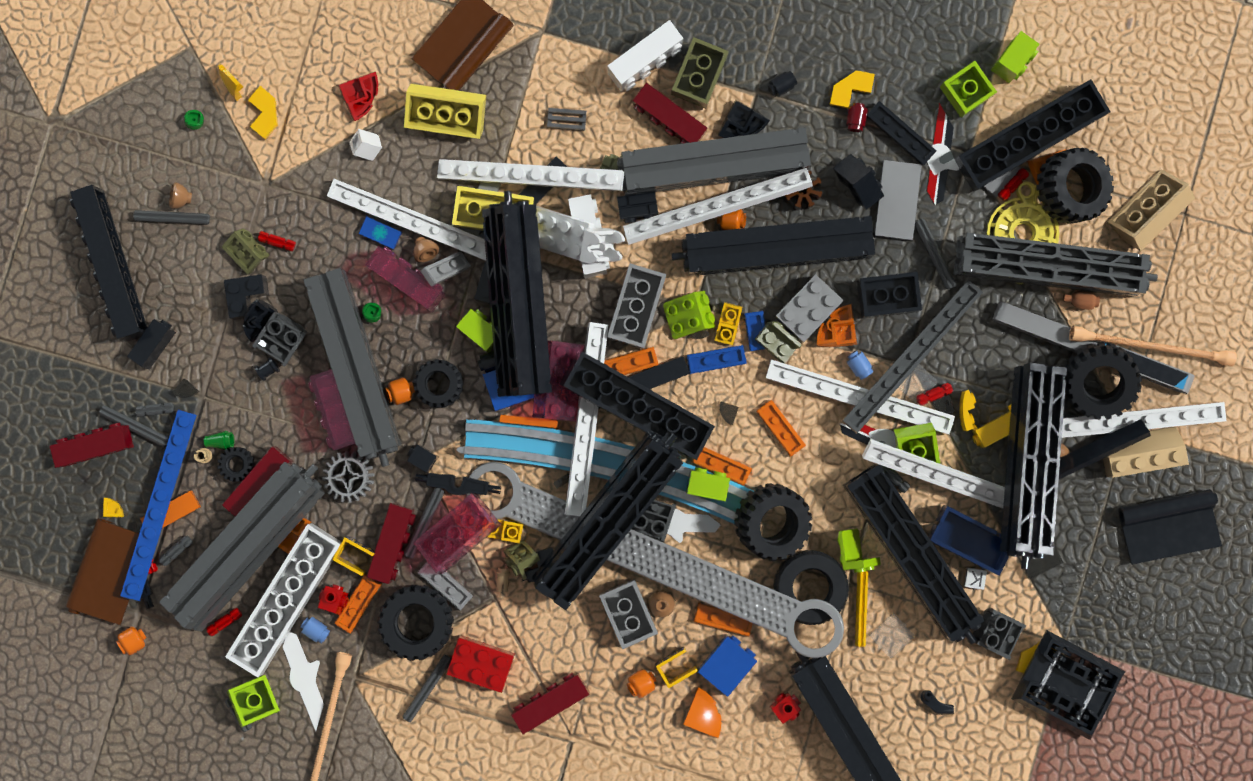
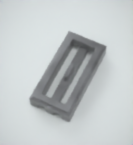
(572, 119)

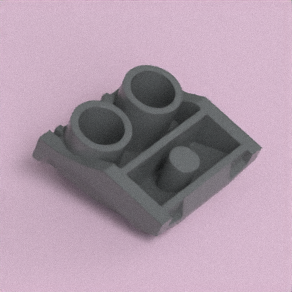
(280, 337)
(655, 520)
(998, 632)

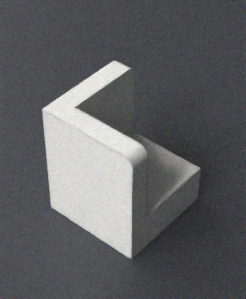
(365, 144)

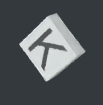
(975, 578)

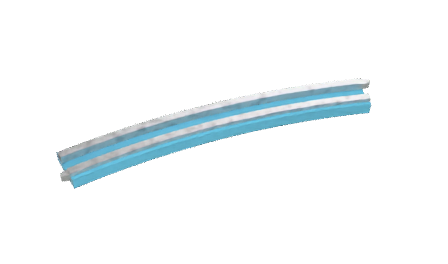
(554, 450)

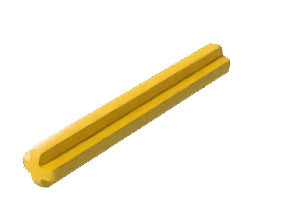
(861, 609)

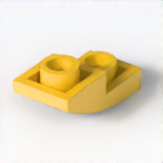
(728, 323)
(966, 403)
(508, 531)

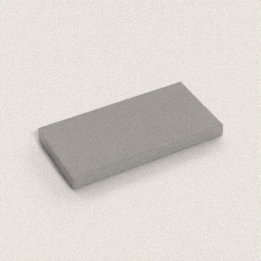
(898, 207)

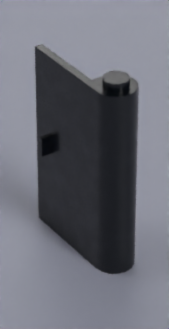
(1170, 526)

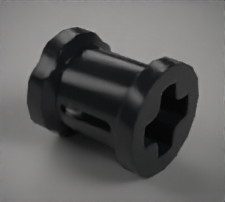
(267, 368)

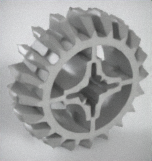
(348, 485)

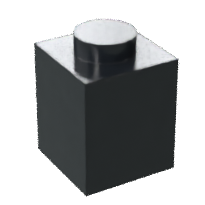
(422, 458)

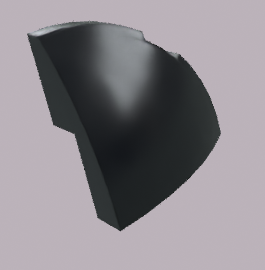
(742, 121)
(256, 318)

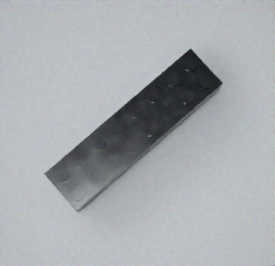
(1032, 135)
(109, 263)
(636, 404)

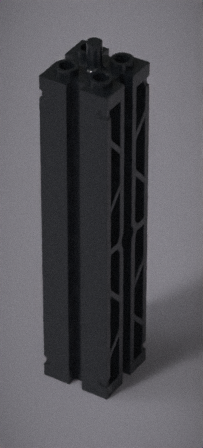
(777, 246)
(516, 298)
(1033, 462)
(608, 519)
(914, 554)
(841, 720)

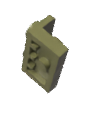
(245, 250)
(778, 341)
(520, 557)

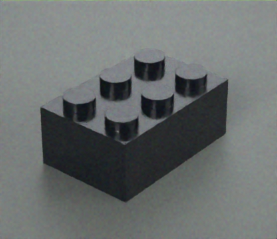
(889, 295)

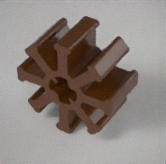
(806, 197)

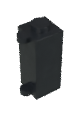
(152, 343)

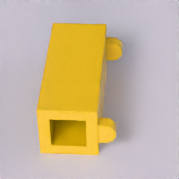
(992, 430)

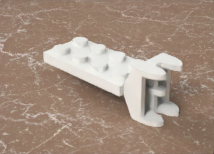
(576, 237)

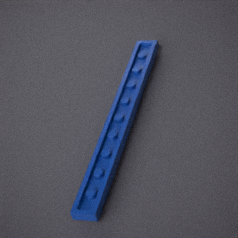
(158, 505)

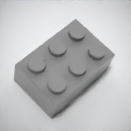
(809, 308)
(628, 613)

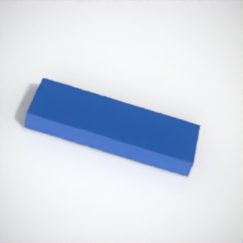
(716, 359)

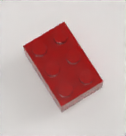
(480, 664)

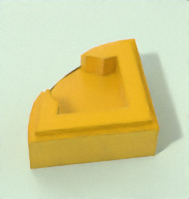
(112, 508)

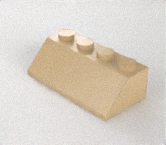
(1152, 209)
(1157, 452)

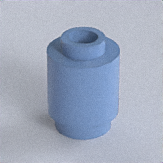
(859, 364)
(315, 630)

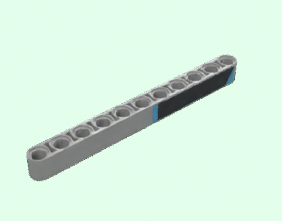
(1059, 335)

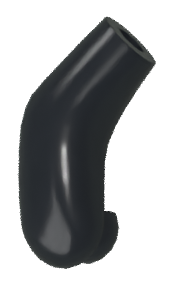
(934, 705)

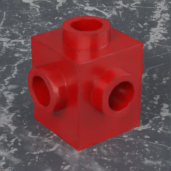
(333, 599)
(790, 713)

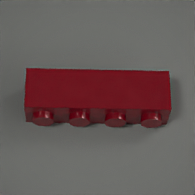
(668, 115)
(91, 446)
(255, 480)
(390, 543)
(550, 703)

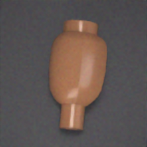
(1083, 300)

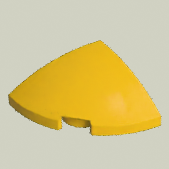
(230, 82)

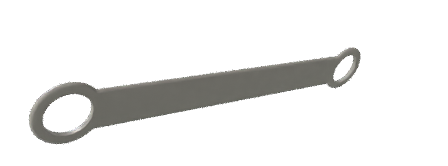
(672, 567)

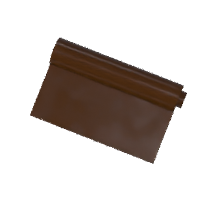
(462, 43)
(104, 573)

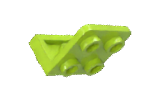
(689, 314)
(852, 554)

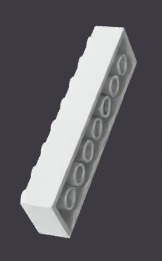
(284, 600)

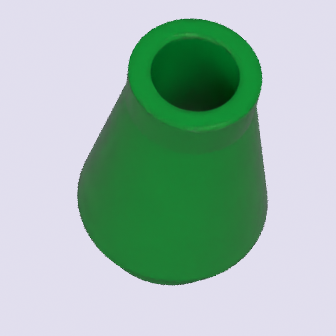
(221, 440)

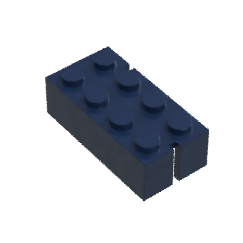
(969, 540)

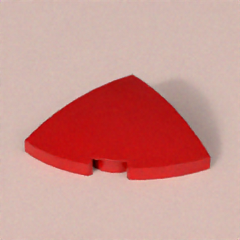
(360, 94)

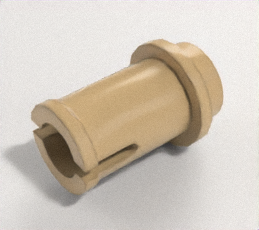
(207, 454)
(502, 578)

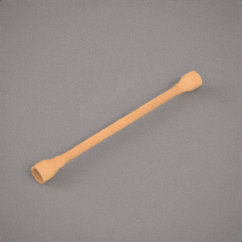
(1081, 334)
(342, 663)

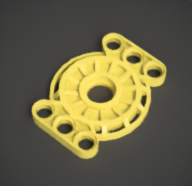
(1028, 213)

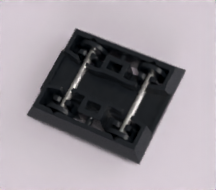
(1068, 685)

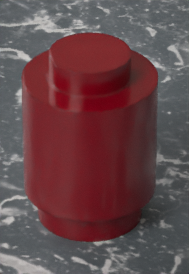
(856, 117)

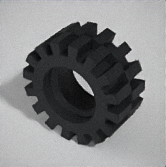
(225, 460)

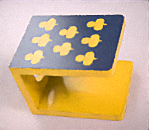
(343, 562)
(679, 678)

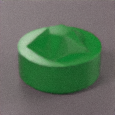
(194, 119)
(371, 312)

